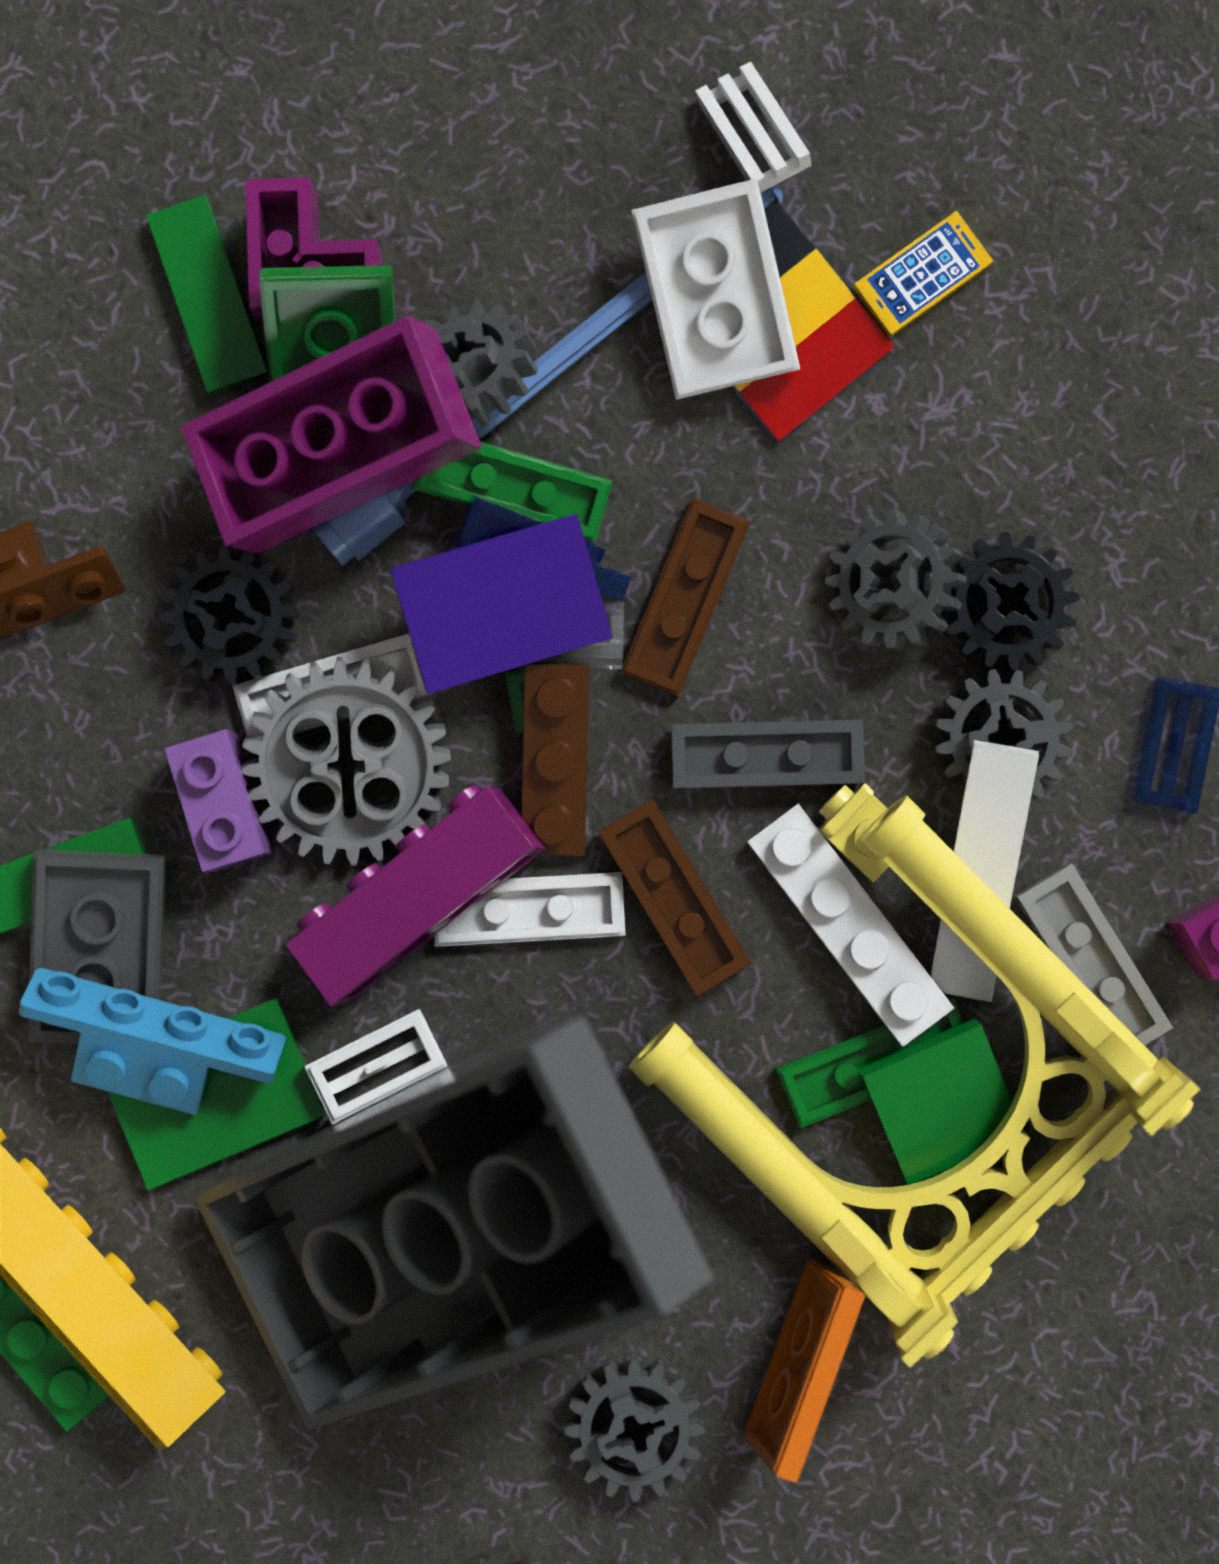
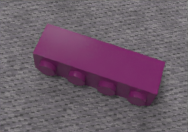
(414, 894)

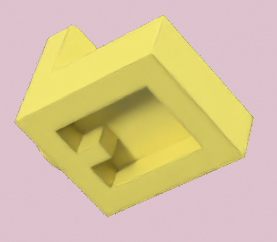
(847, 818)

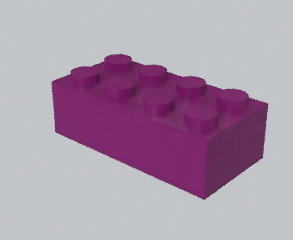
(331, 436)

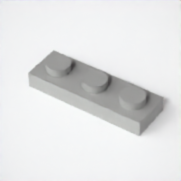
(1082, 938)

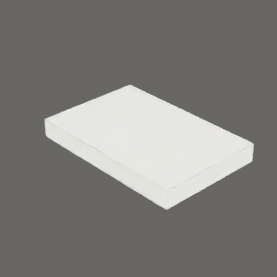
(716, 289)

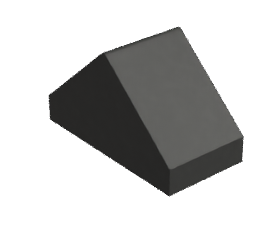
(456, 1227)

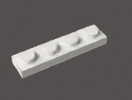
(850, 925)

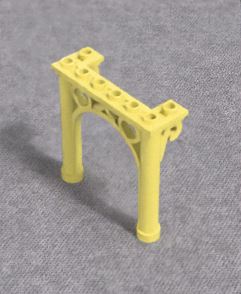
(919, 1306)

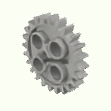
(289, 764)

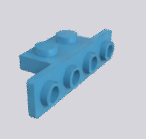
(147, 1044)

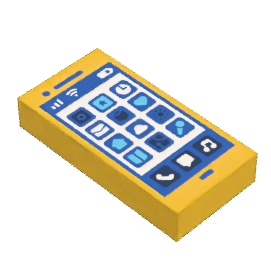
(923, 274)

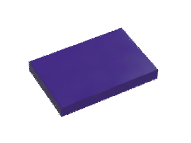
(501, 603)

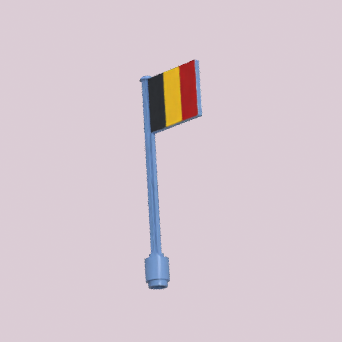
(830, 332)

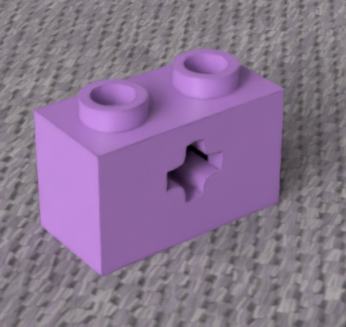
(217, 801)

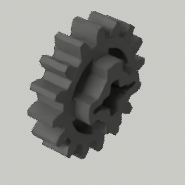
(483, 369)
(915, 563)
(999, 708)
(662, 1415)

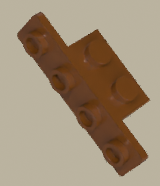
(40, 592)

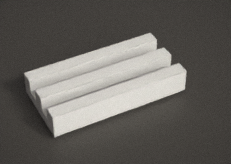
(732, 90)
(326, 1090)

